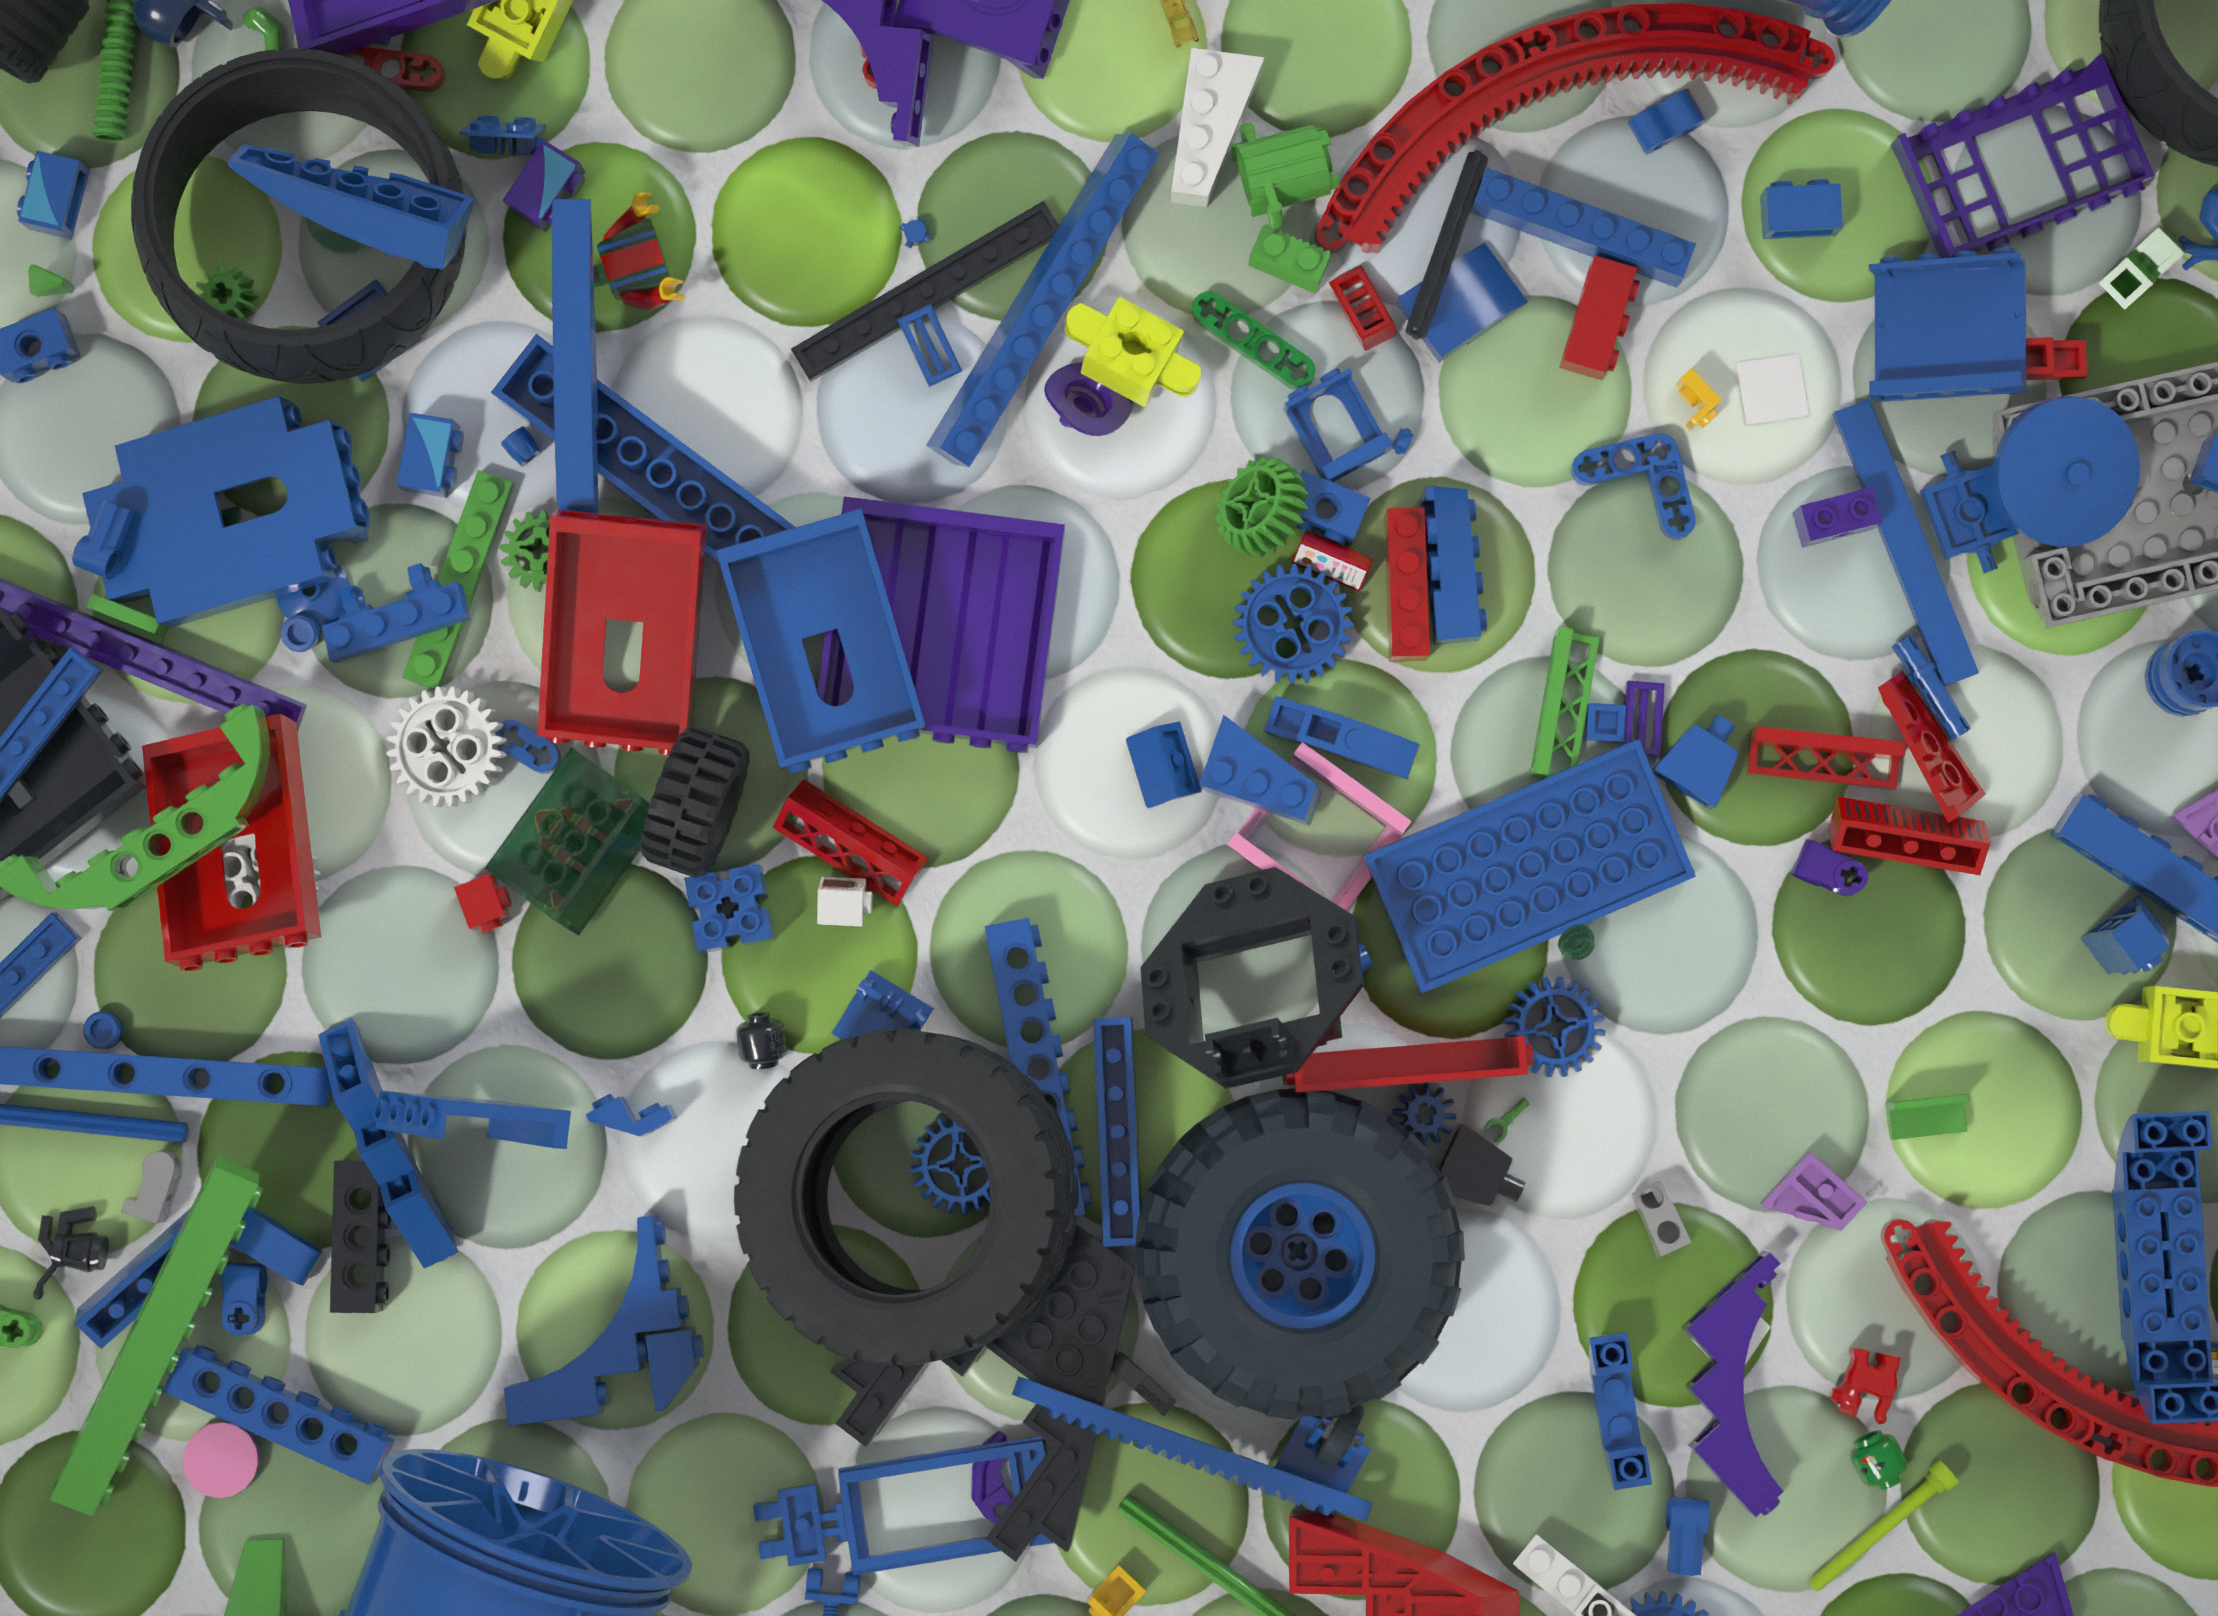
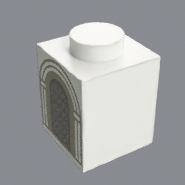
(843, 901)

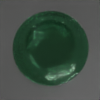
(1577, 942)

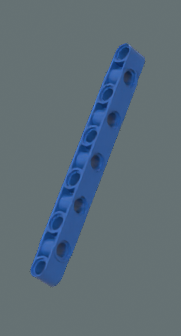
(164, 1076)

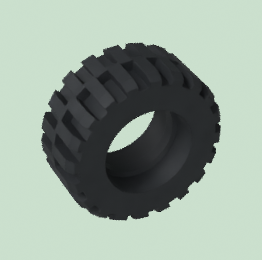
(695, 802)

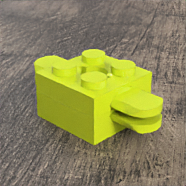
(516, 30)
(1125, 364)
(2170, 1026)

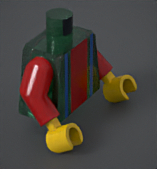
(635, 261)

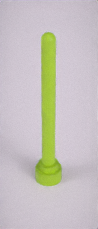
(1937, 1481)

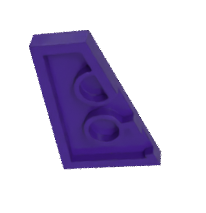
(2031, 1593)

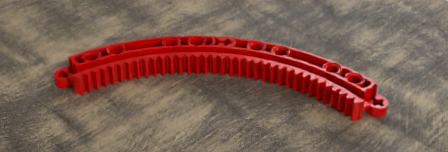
(1668, 38)
(2002, 1355)

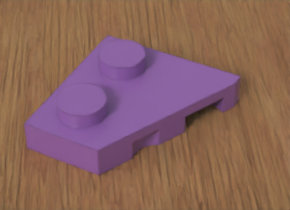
(1815, 1194)

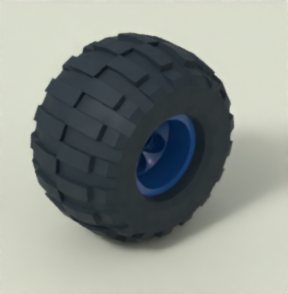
(1370, 1315)

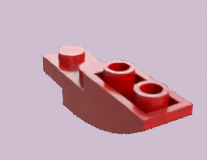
(2055, 359)

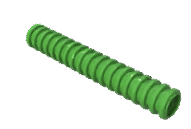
(115, 71)

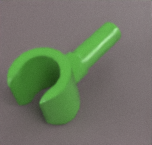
(1507, 1118)

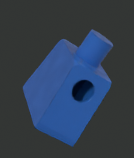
(1700, 762)

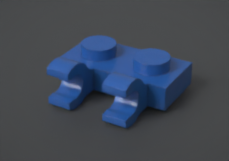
(801, 1526)

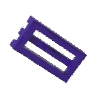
(1644, 688)

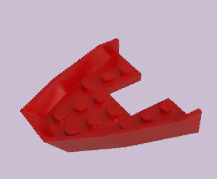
(1392, 1571)

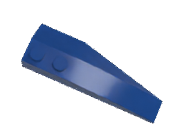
(389, 214)

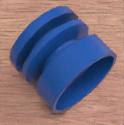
(2168, 683)

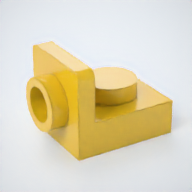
(1697, 393)

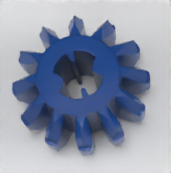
(1436, 1118)

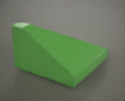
(47, 283)

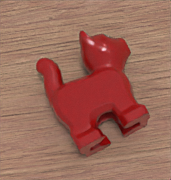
(1874, 1380)

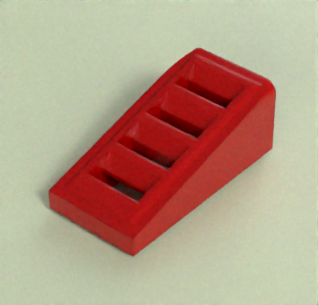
(1374, 328)

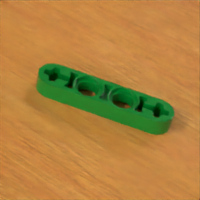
(1249, 345)

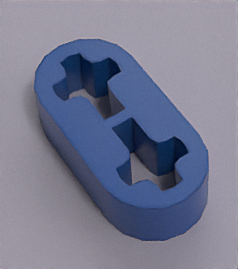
(523, 754)

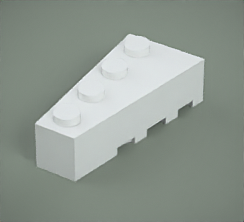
(1213, 108)

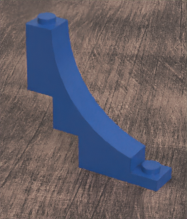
(384, 1151)

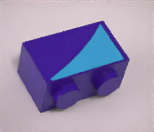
(545, 177)

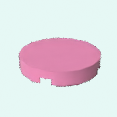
(221, 1459)

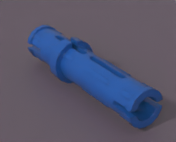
(1934, 692)

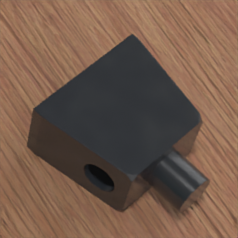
(1478, 1169)

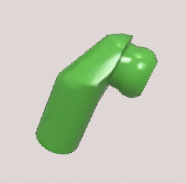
(263, 21)

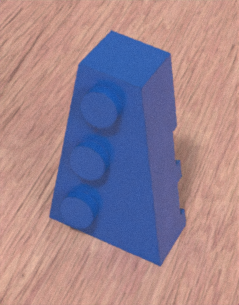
(2128, 939)

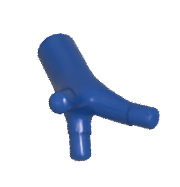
(2198, 251)

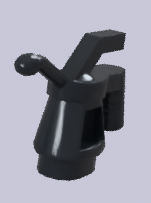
(77, 1251)

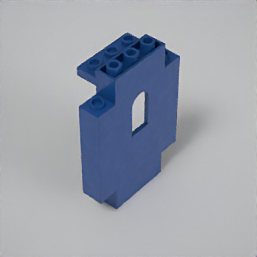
(178, 534)

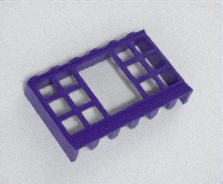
(2005, 111)

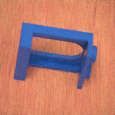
(1342, 387)

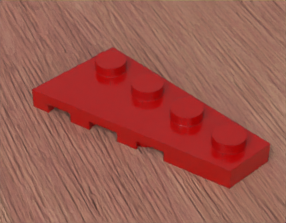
(1936, 756)

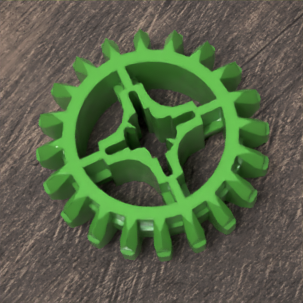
(1261, 506)

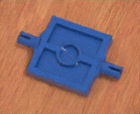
(1966, 513)

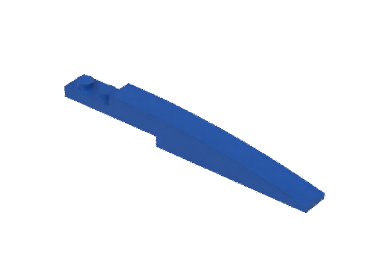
(574, 356)

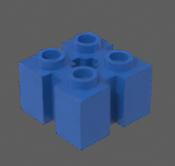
(749, 922)

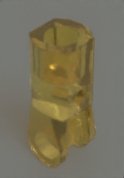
(1178, 10)

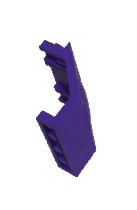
(1011, 29)

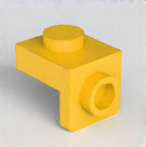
(1115, 1594)

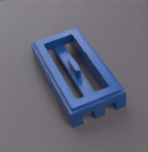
(916, 316)

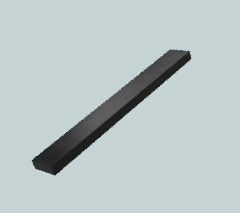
(932, 286)

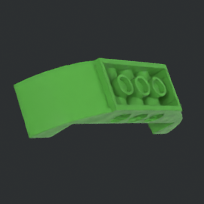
(223, 815)

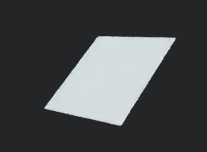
(1772, 389)

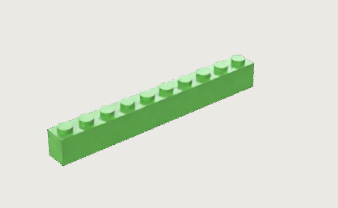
(155, 1336)

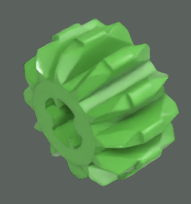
(236, 284)

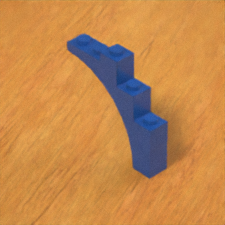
(619, 1349)

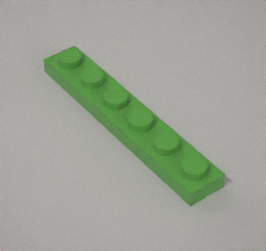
(464, 565)

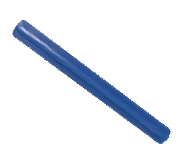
(93, 1123)

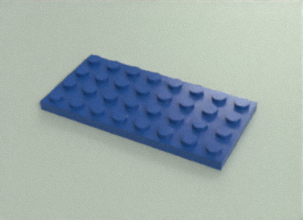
(1529, 865)

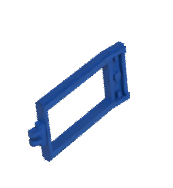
(1023, 1458)

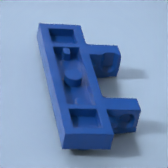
(370, 629)

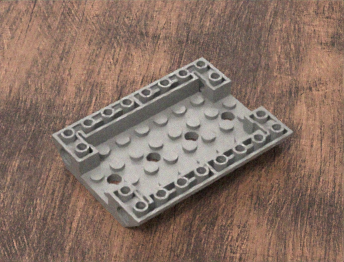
(2166, 538)

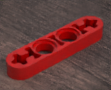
(376, 57)

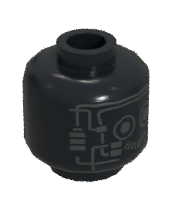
(761, 1041)

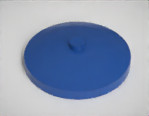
(2066, 471)

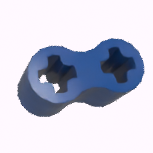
(1666, 121)

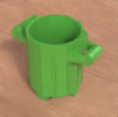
(1283, 169)

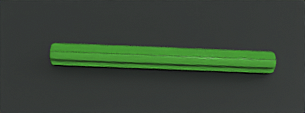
(1200, 1558)

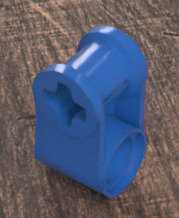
(243, 1293)

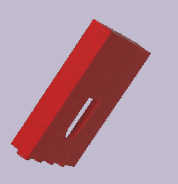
(624, 572)
(194, 904)

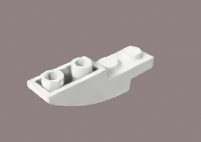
(1567, 1581)

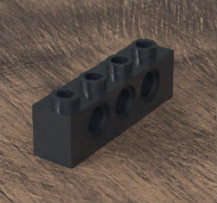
(346, 1254)

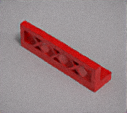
(1825, 743)
(852, 836)

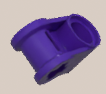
(1822, 868)

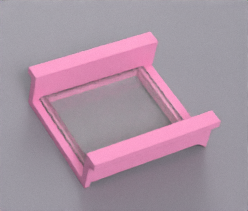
(1331, 849)

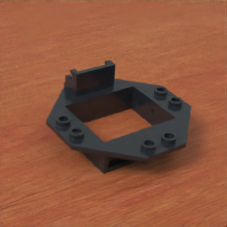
(1240, 917)

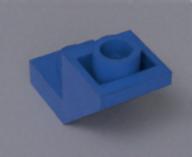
(618, 1115)

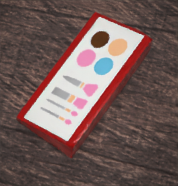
(1337, 561)

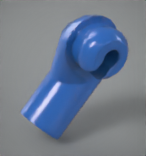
(2209, 213)

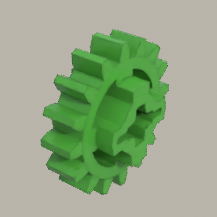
(518, 548)

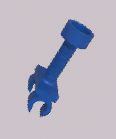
(831, 1599)

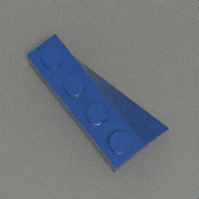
(1451, 566)

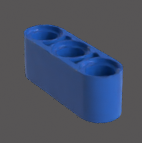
(277, 1247)

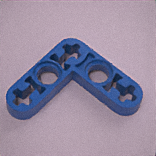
(1655, 470)

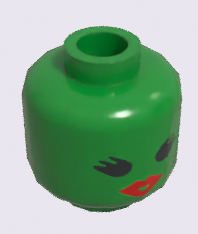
(1878, 1459)

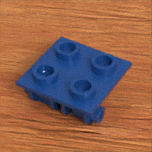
(487, 128)
(880, 1007)

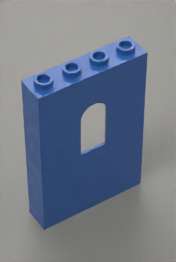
(805, 586)

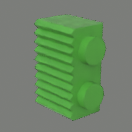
(1289, 258)

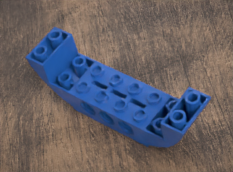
(2164, 1265)

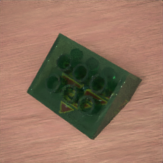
(572, 842)

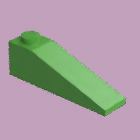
(259, 1580)

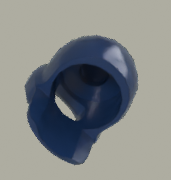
(173, 20)

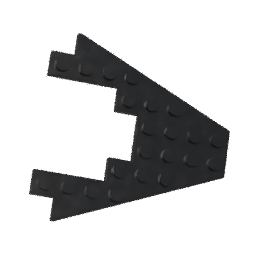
(1060, 1344)

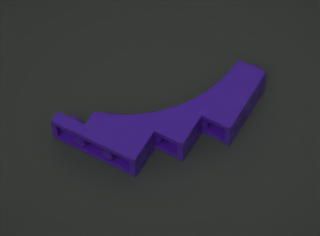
(897, 60)
(1724, 1334)

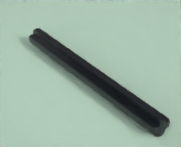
(1446, 245)

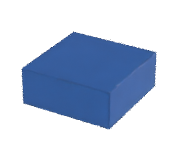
(1605, 723)

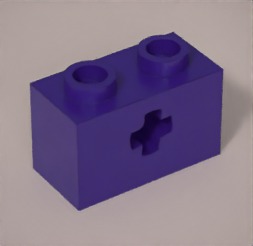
(1837, 517)

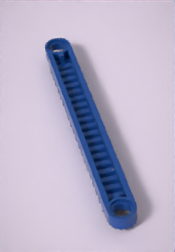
(1187, 1449)

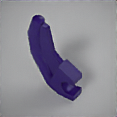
(987, 1483)

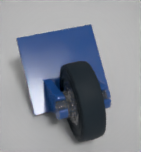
(1326, 1450)

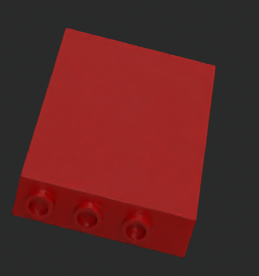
(1412, 1064)

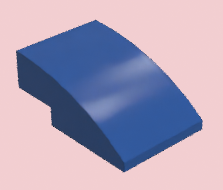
(1472, 302)

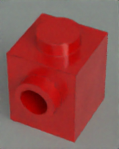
(484, 903)

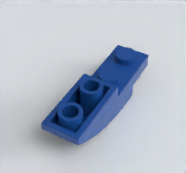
(1342, 737)

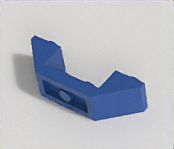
(1617, 1412)

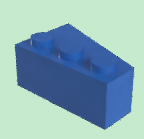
(1257, 777)

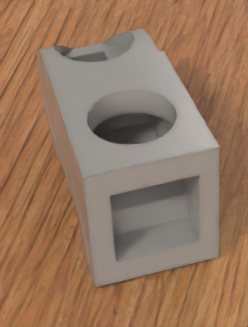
(157, 1189)
(1660, 1219)

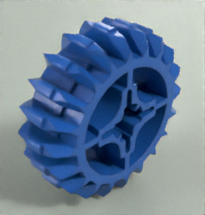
(1551, 1009)
(928, 1167)

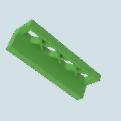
(1553, 698)

